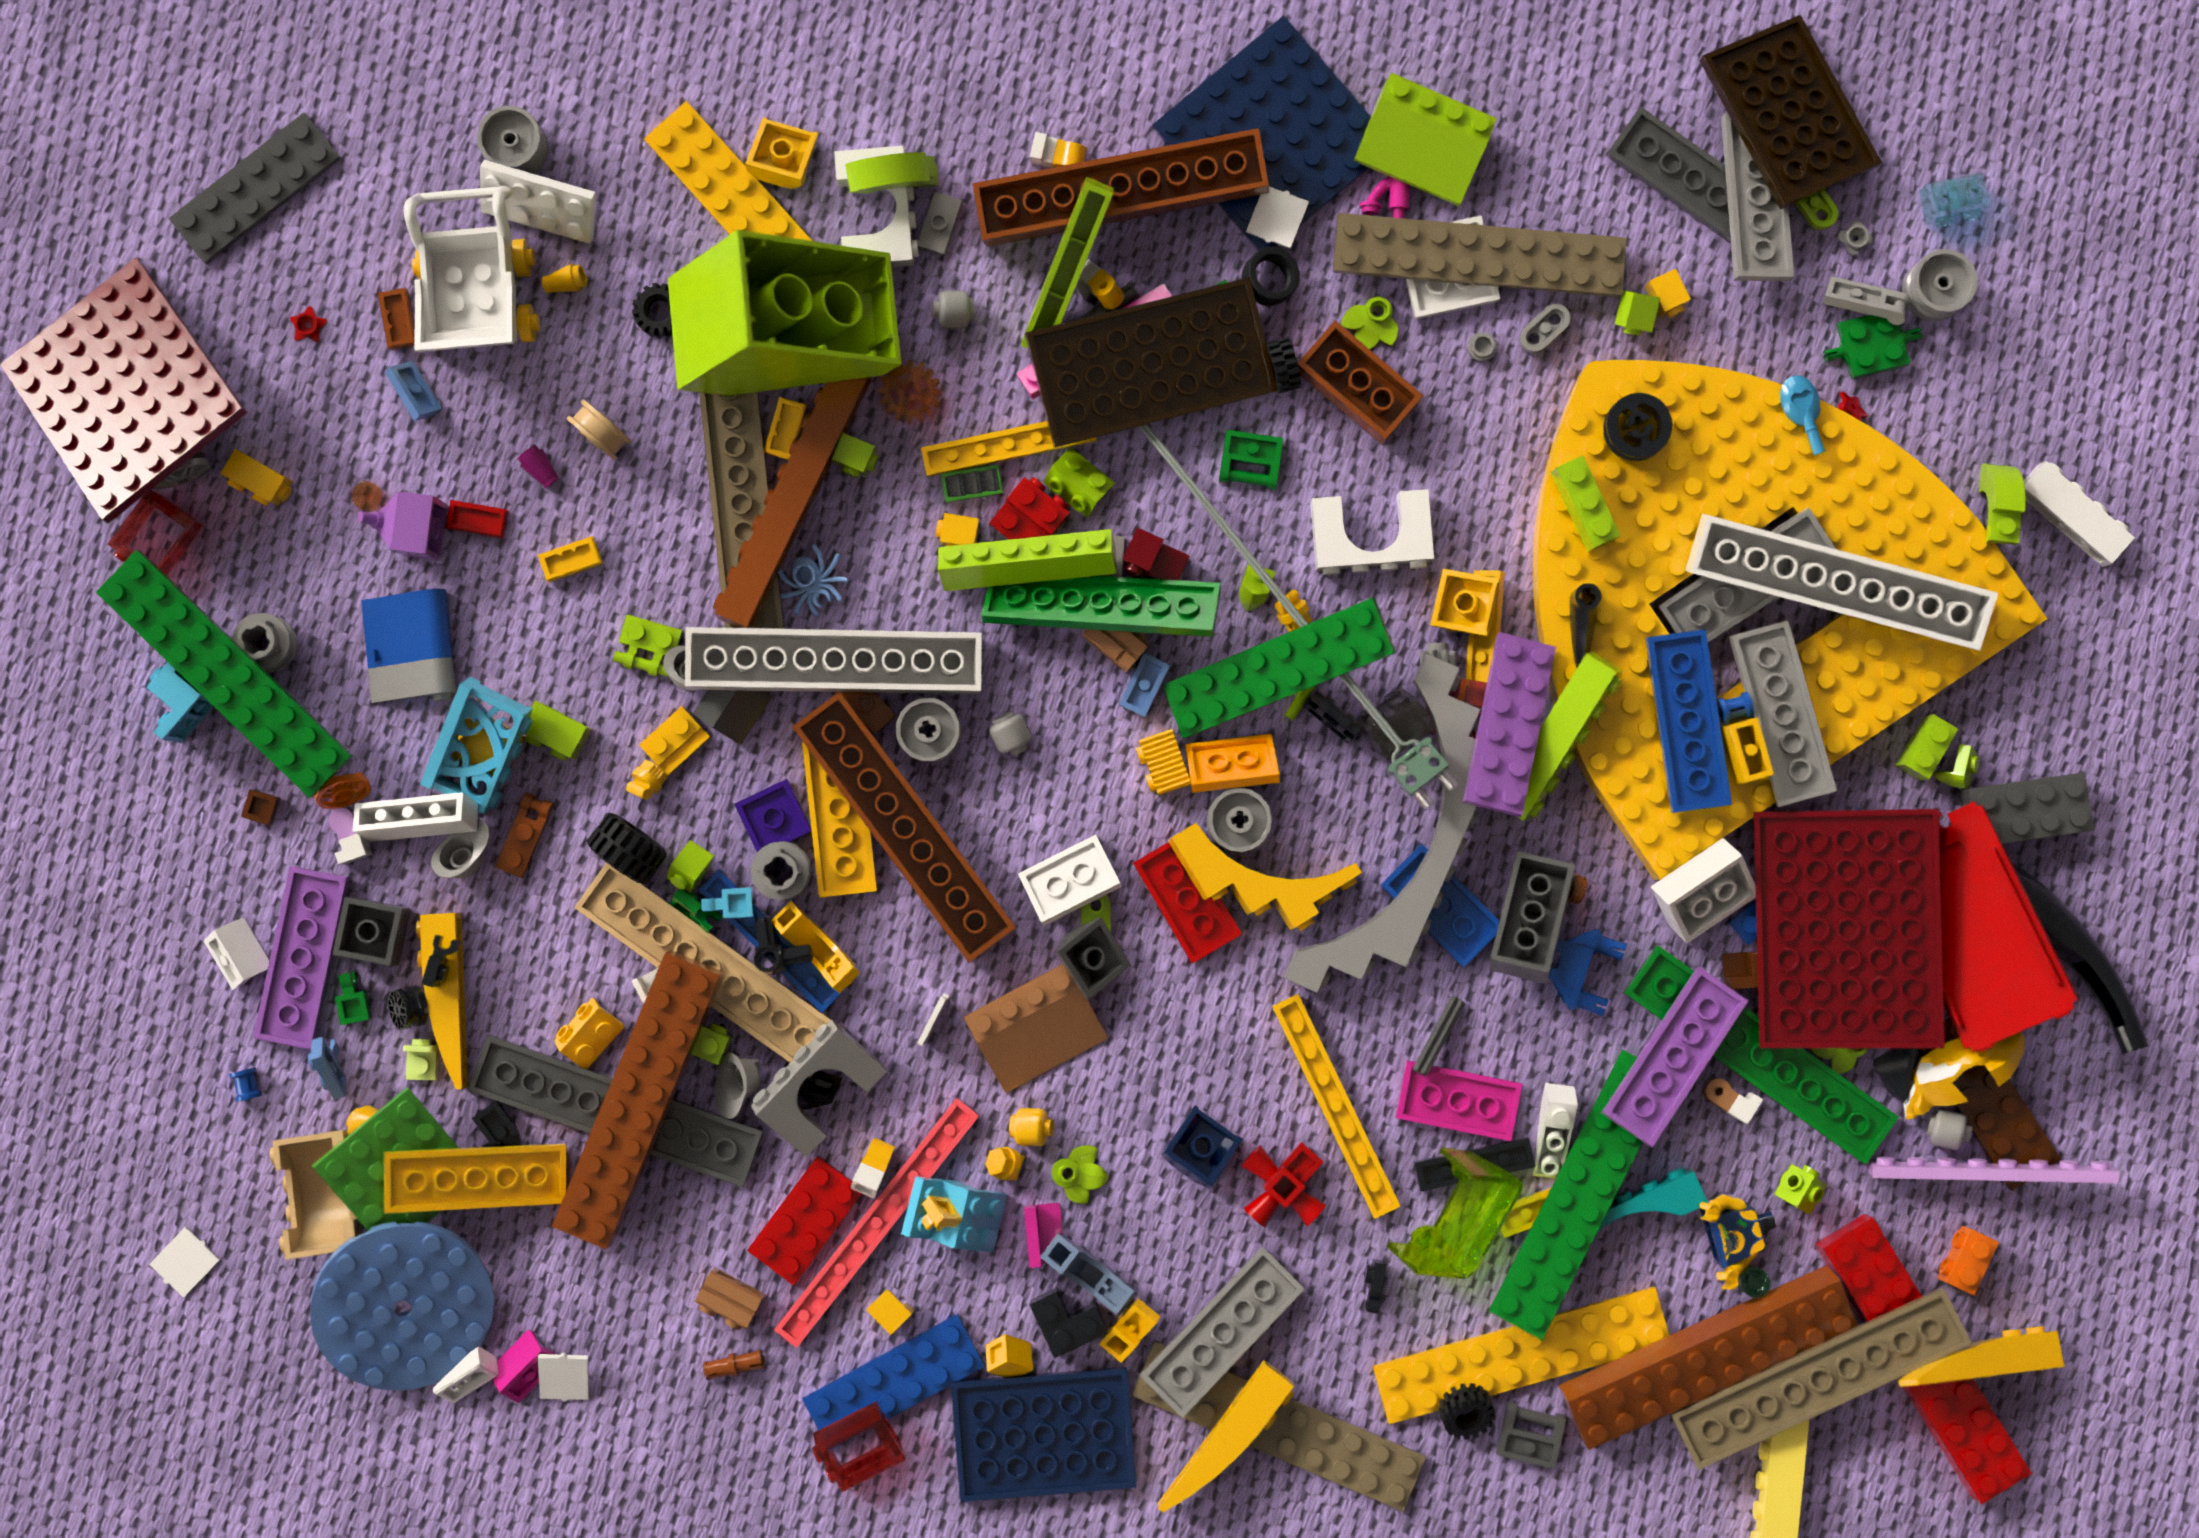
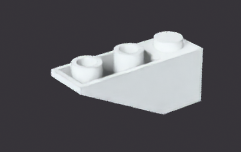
(1554, 1129)

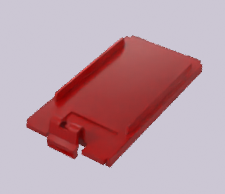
(1994, 948)

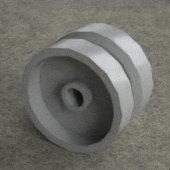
(497, 138)
(1940, 285)
(926, 713)
(1255, 815)

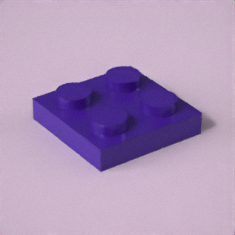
(773, 815)

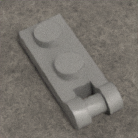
(1867, 299)

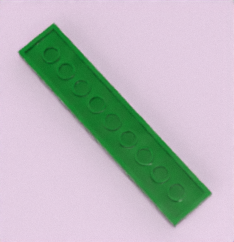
(224, 673)
(1783, 1074)
(1568, 1216)

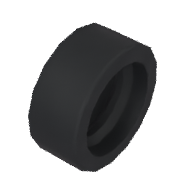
(1287, 266)

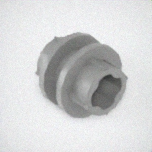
(279, 632)
(767, 883)

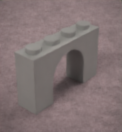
(827, 1050)

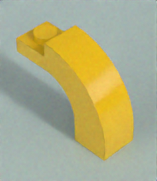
(827, 954)

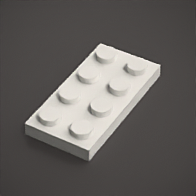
(541, 202)

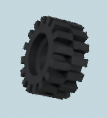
(642, 307)
(1284, 365)
(1471, 1422)

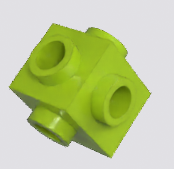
(1801, 1188)

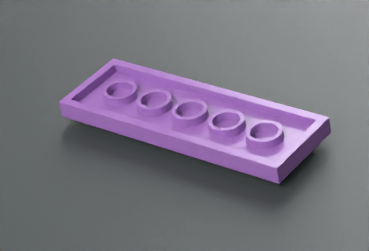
(1509, 724)
(301, 957)
(1674, 1057)

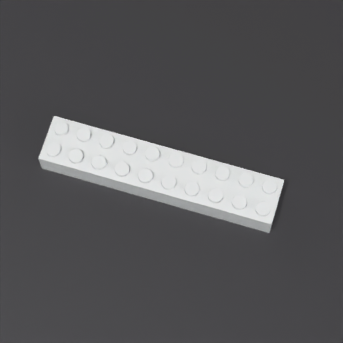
(1841, 582)
(832, 660)

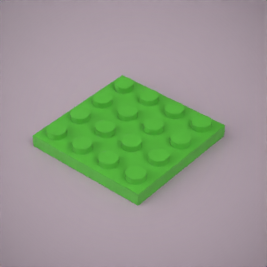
(357, 1163)

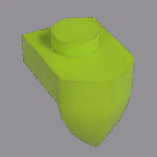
(1253, 590)
(1966, 764)

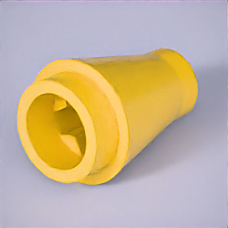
(567, 279)

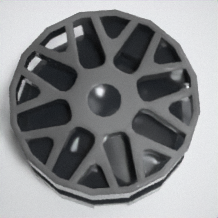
(407, 1007)

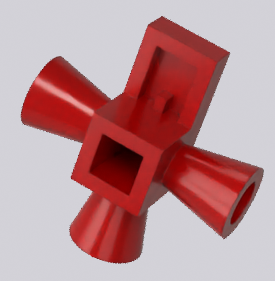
(1284, 1184)

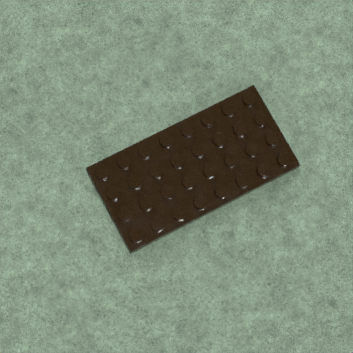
(1151, 362)

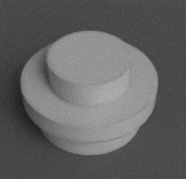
(1482, 347)

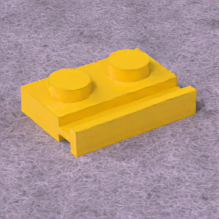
(675, 740)

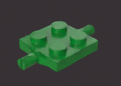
(1872, 345)

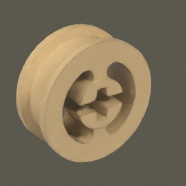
(599, 430)

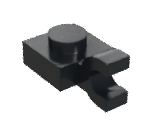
(436, 968)

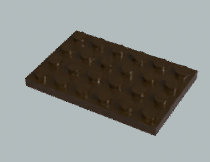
(1790, 111)

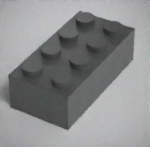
(2035, 807)
(1532, 917)

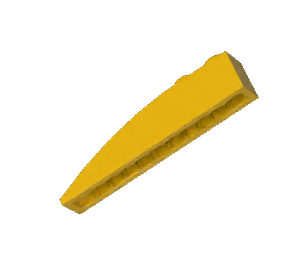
(446, 1002)
(1994, 1357)
(1233, 1432)

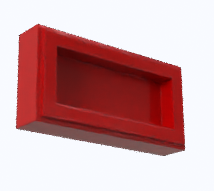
(476, 519)

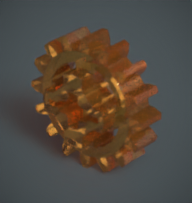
(904, 403)

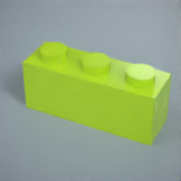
(1585, 503)

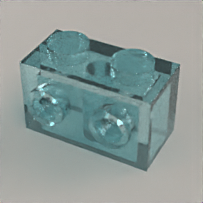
(1954, 199)

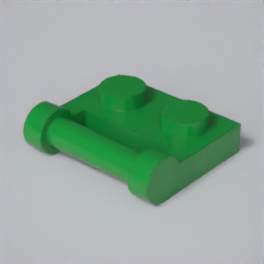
(1254, 450)

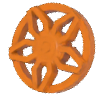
(342, 789)

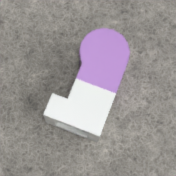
(352, 845)

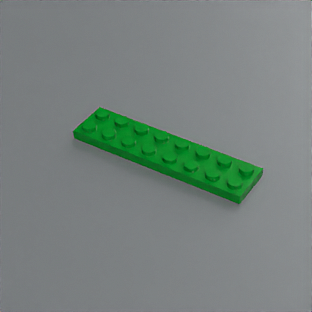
(1108, 605)
(1279, 668)

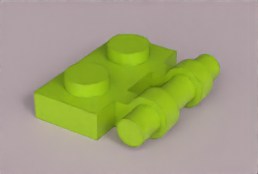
(650, 637)

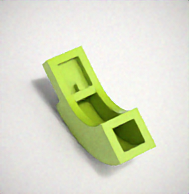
(892, 171)
(2006, 502)

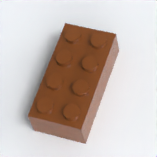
(1358, 382)

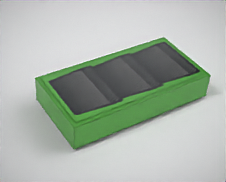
(972, 483)

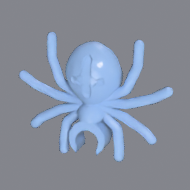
(812, 581)

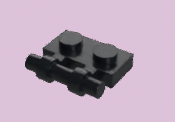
(1332, 716)

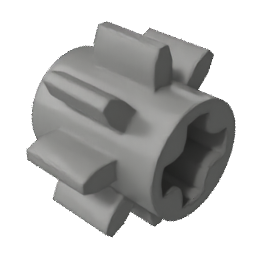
(1439, 651)

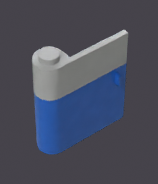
(409, 646)

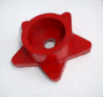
(300, 325)
(1851, 406)

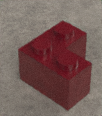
(1152, 558)

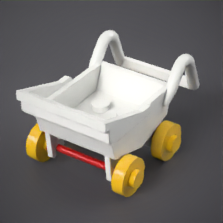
(468, 279)

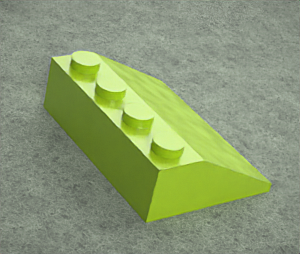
(1425, 139)

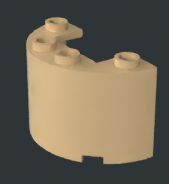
(316, 1213)

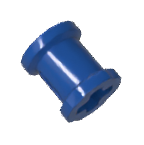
(1735, 707)
(245, 1084)

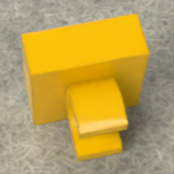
(940, 1213)

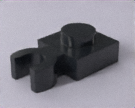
(1374, 1277)

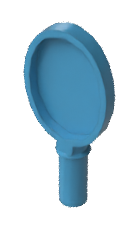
(1802, 407)

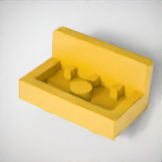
(588, 1034)

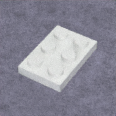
(1069, 880)

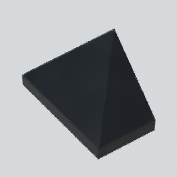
(1896, 1069)
(817, 1090)

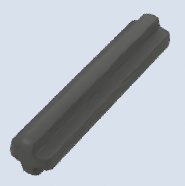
(1438, 1036)

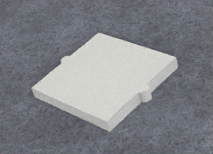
(1277, 217)
(933, 1019)
(184, 1262)
(563, 1376)

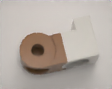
(1721, 1095)

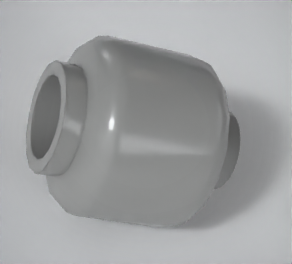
(953, 309)
(1010, 733)
(1948, 1129)

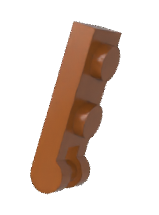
(524, 836)

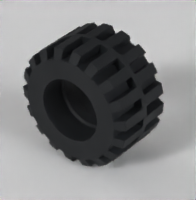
(626, 848)

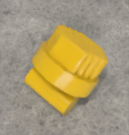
(1301, 606)
(647, 780)
(1004, 1163)

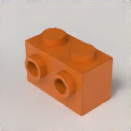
(1967, 1260)

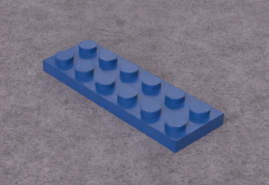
(1688, 721)
(899, 1375)

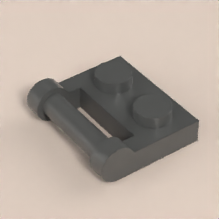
(1530, 1445)

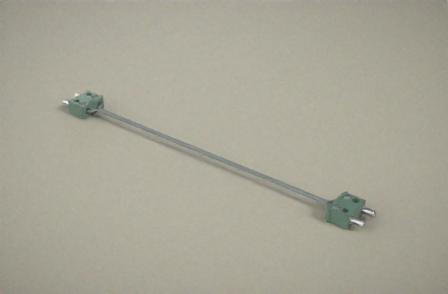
(1413, 763)

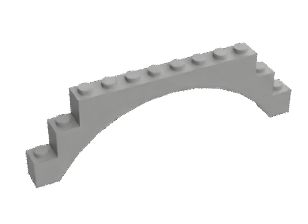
(1399, 925)

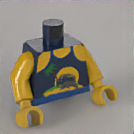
(1734, 1235)

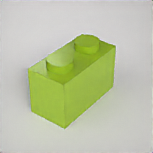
(556, 731)
(1926, 747)

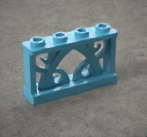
(465, 707)

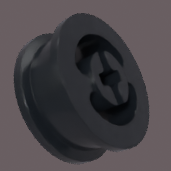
(1629, 406)

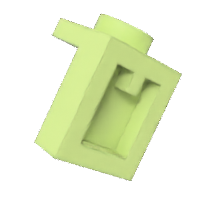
(421, 1060)

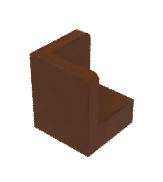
(1740, 970)

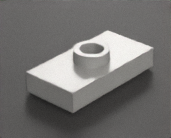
(939, 223)

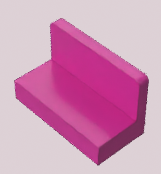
(1042, 1225)
(519, 1367)

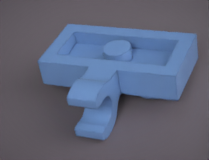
(324, 1060)

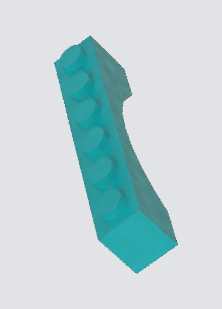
(1675, 1194)

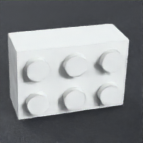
(1705, 890)

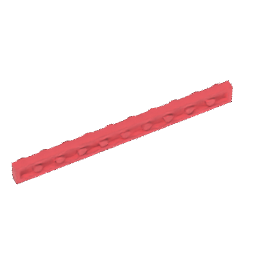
(875, 1223)

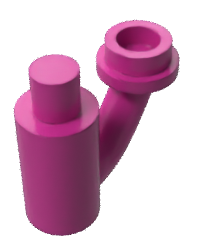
(1398, 198)

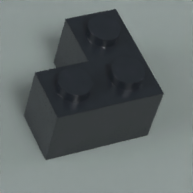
(1065, 1330)

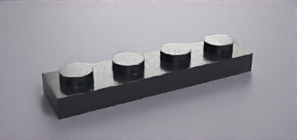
(1509, 1155)

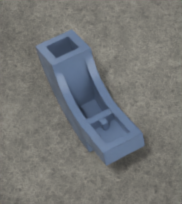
(1089, 1272)

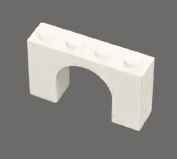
(898, 234)
(1337, 552)

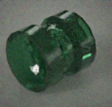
(1755, 1285)

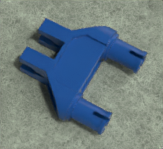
(1573, 966)

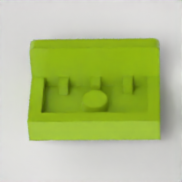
(1078, 482)

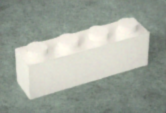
(2076, 514)
(415, 817)

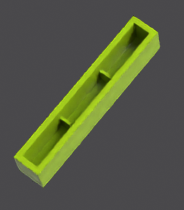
(1070, 256)
(1027, 560)
(1568, 726)

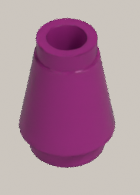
(538, 466)

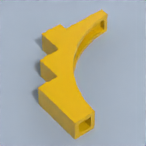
(1215, 871)

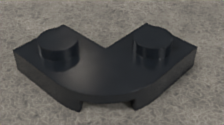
(497, 1126)

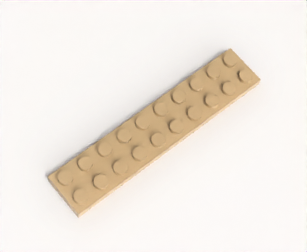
(745, 994)

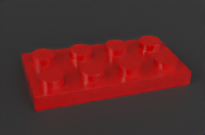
(1197, 923)
(805, 1220)

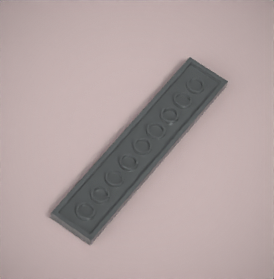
(576, 1094)

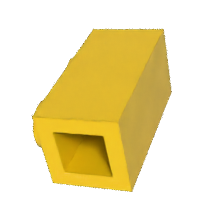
(261, 480)

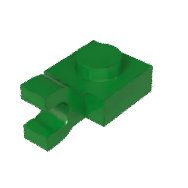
(691, 907)
(353, 1004)

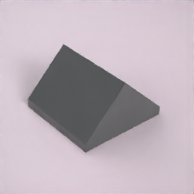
(732, 711)
(1092, 956)

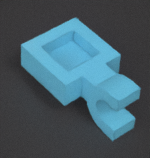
(734, 903)

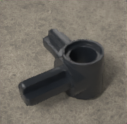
(783, 956)

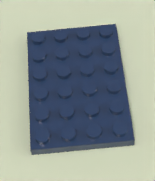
(1043, 1434)

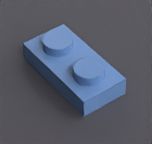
(413, 390)
(1144, 685)

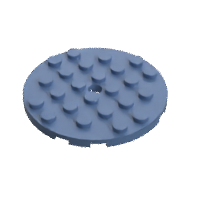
(394, 1263)

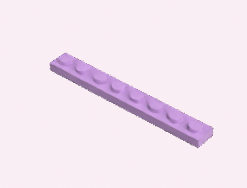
(2003, 1171)

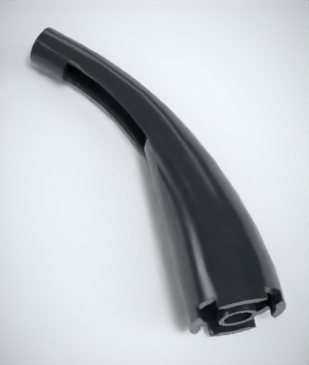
(2088, 960)

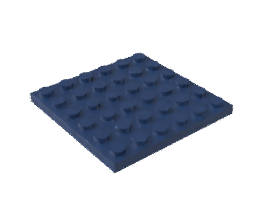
(1303, 117)

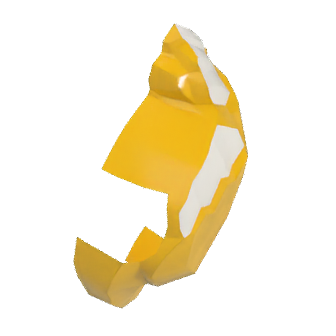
(1936, 1071)

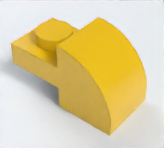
(1129, 1330)

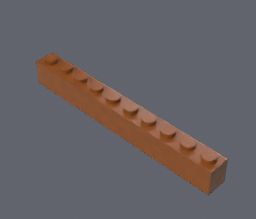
(789, 502)

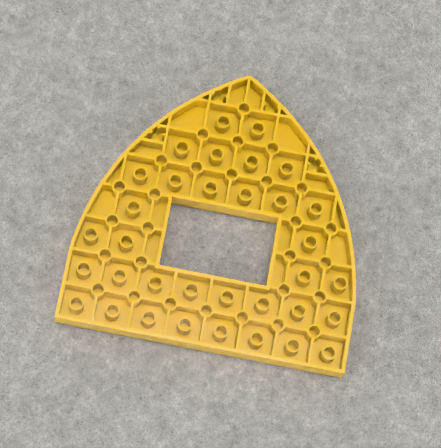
(1746, 464)

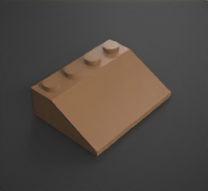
(1035, 1028)

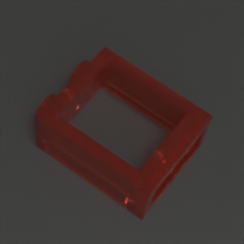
(139, 516)
(866, 1465)

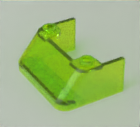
(1467, 1221)

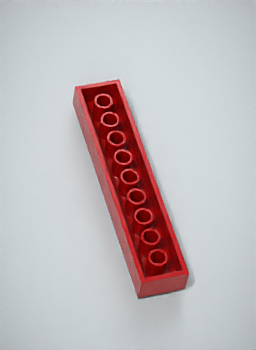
(1951, 1409)

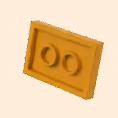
(1232, 763)

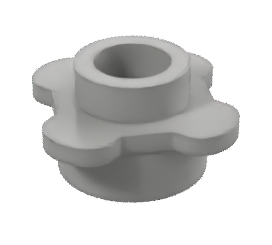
(1862, 233)

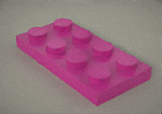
(1459, 1101)

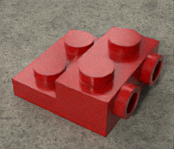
(1030, 512)

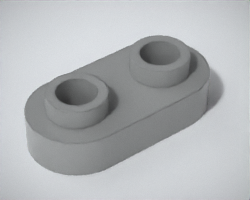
(1544, 329)

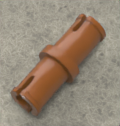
(734, 1364)

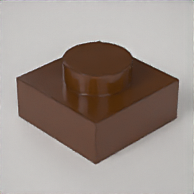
(260, 807)

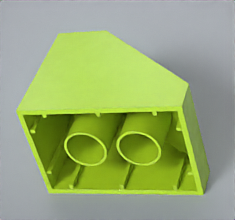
(781, 315)

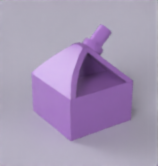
(410, 524)

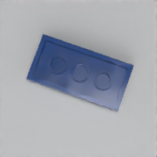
(1459, 922)

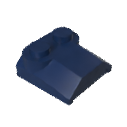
(1201, 1148)

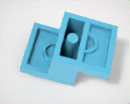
(185, 701)
(978, 1208)

